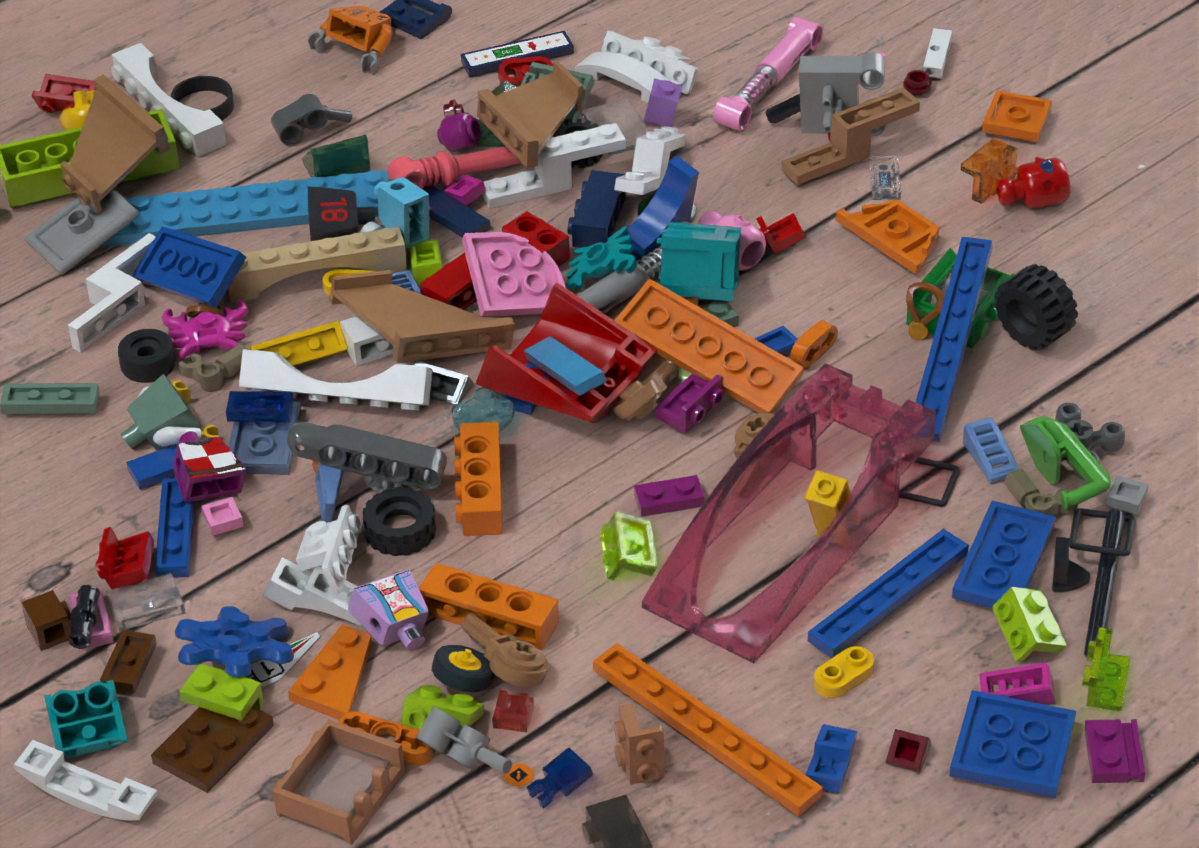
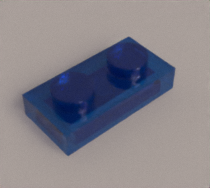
(259, 406)

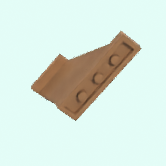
(532, 112)
(110, 144)
(416, 323)

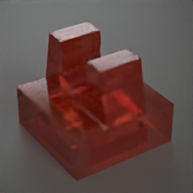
(513, 711)

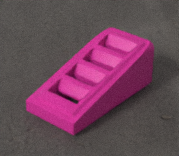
(1036, 677)

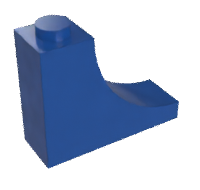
(670, 204)

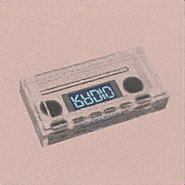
(884, 178)

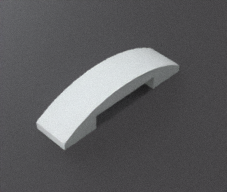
(623, 69)
(82, 788)

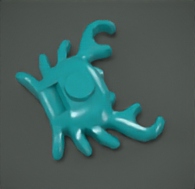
(601, 260)

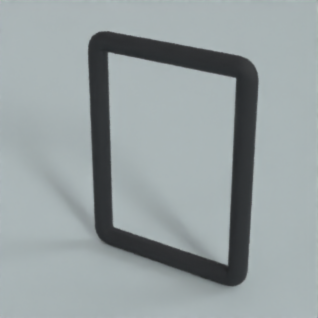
(951, 483)
(1098, 549)

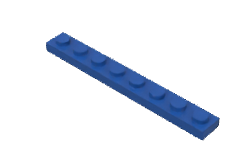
(954, 328)

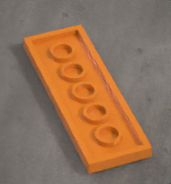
(710, 347)

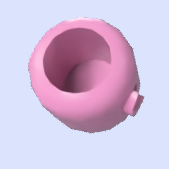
(752, 239)

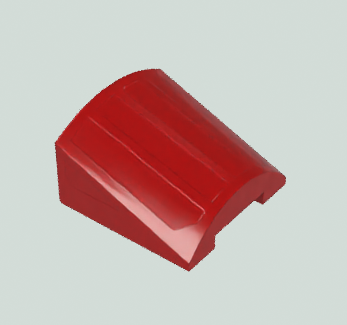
(588, 334)

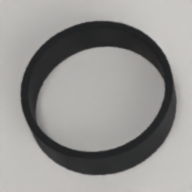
(207, 83)

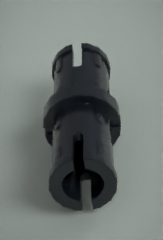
(84, 616)

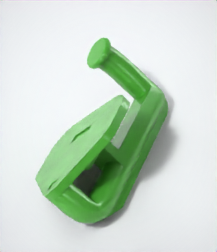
(1048, 443)

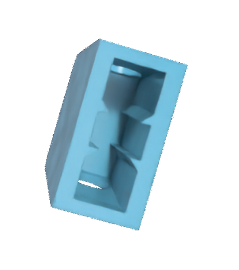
(404, 206)

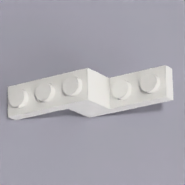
(650, 160)
(554, 165)
(114, 296)

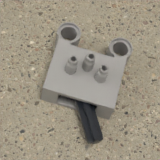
(829, 87)

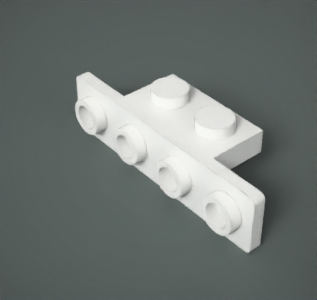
(664, 60)
(331, 546)

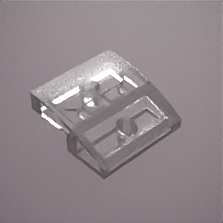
(145, 602)

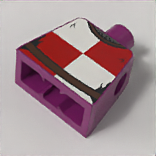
(206, 468)

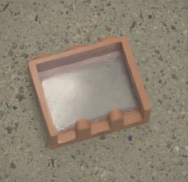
(340, 780)

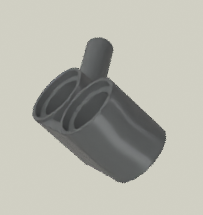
(303, 114)

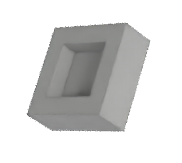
(1127, 495)

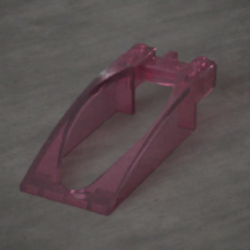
(791, 436)

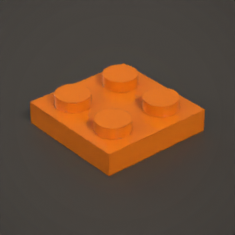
(1017, 116)

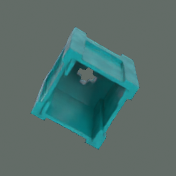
(700, 260)

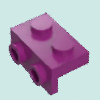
(690, 402)

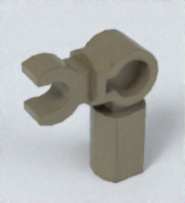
(211, 374)
(1030, 496)

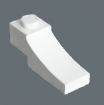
(308, 590)

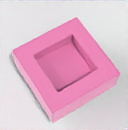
(222, 516)

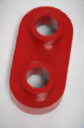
(518, 68)

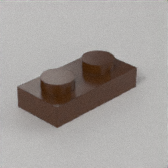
(129, 660)

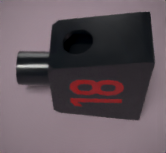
(335, 213)

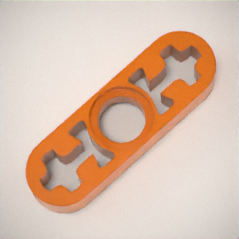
(379, 726)

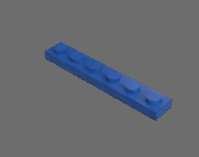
(887, 593)

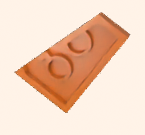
(334, 674)

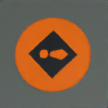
(519, 775)

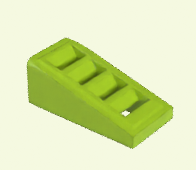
(425, 260)

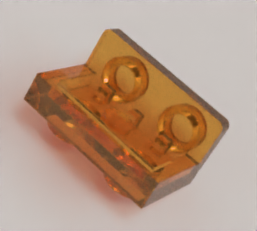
(988, 166)

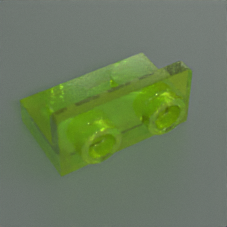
(628, 545)

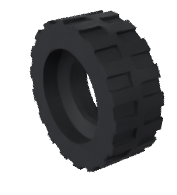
(399, 540)

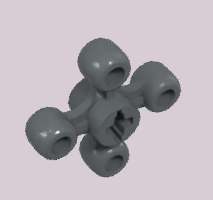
(1109, 437)

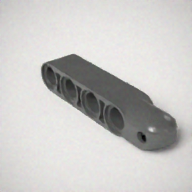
(369, 454)

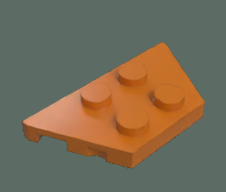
(894, 231)

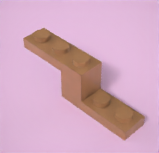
(850, 136)

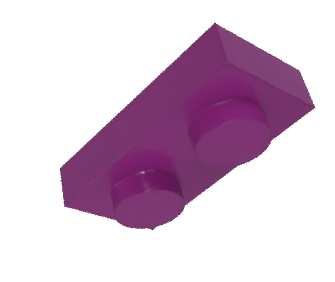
(669, 495)

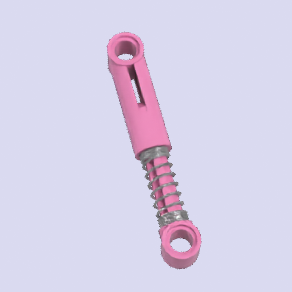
(800, 37)

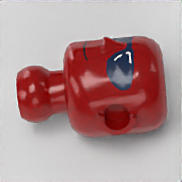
(1037, 184)

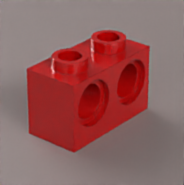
(541, 236)

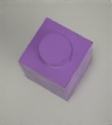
(662, 102)

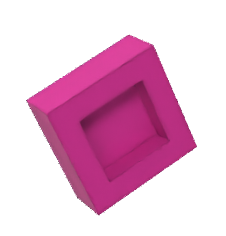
(466, 189)

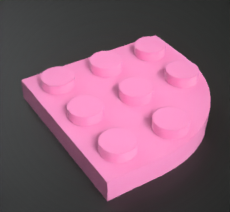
(509, 274)

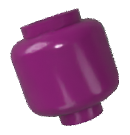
(459, 132)

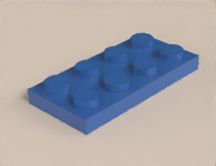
(189, 267)
(1003, 553)

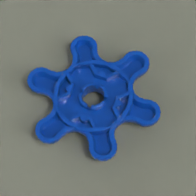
(234, 641)

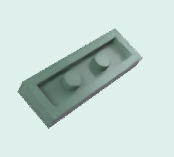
(49, 398)

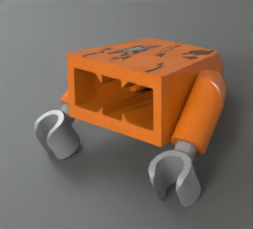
(356, 27)

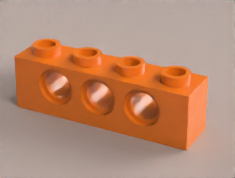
(480, 479)
(504, 607)

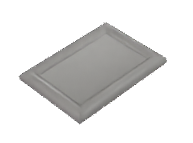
(80, 230)

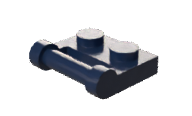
(414, 20)

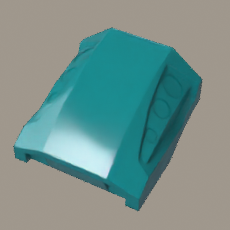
(86, 719)

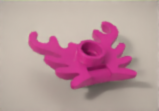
(206, 329)

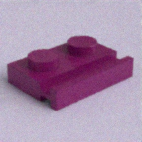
(1114, 751)

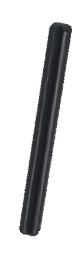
(1105, 576)

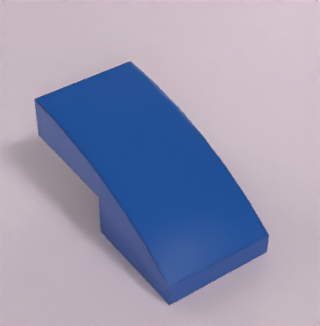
(831, 757)

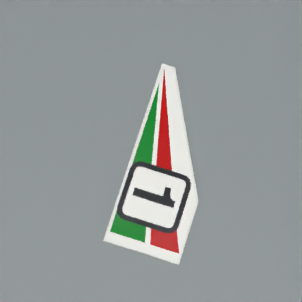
(270, 672)

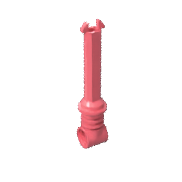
(446, 168)

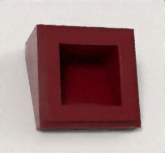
(908, 750)

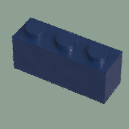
(596, 210)

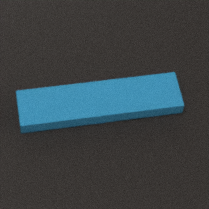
(565, 365)

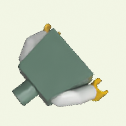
(163, 416)

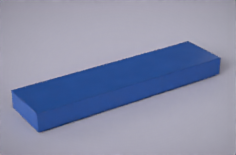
(174, 532)

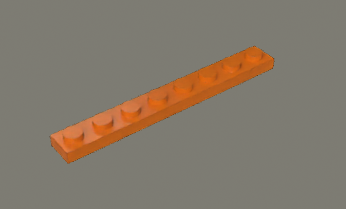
(708, 729)

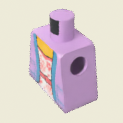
(391, 609)

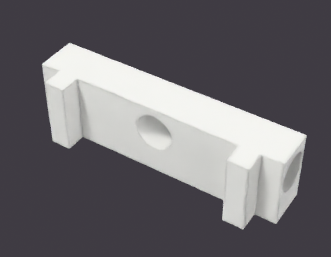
(937, 53)

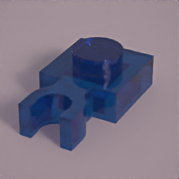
(561, 774)

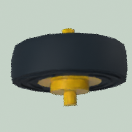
(462, 668)

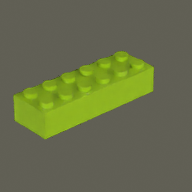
(33, 169)

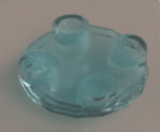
(484, 407)

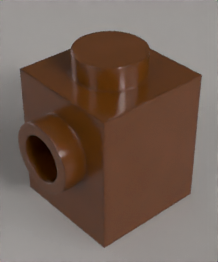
(47, 619)

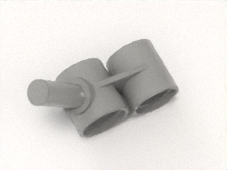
(459, 742)

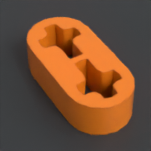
(814, 343)

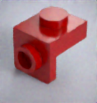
(782, 233)

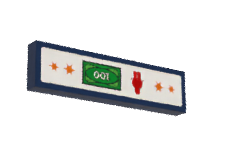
(490, 58)

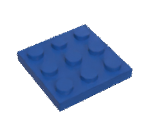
(1013, 743)

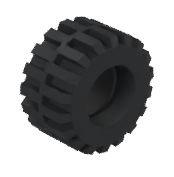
(1035, 307)

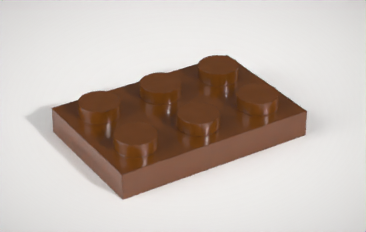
(210, 745)

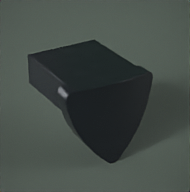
(1066, 573)

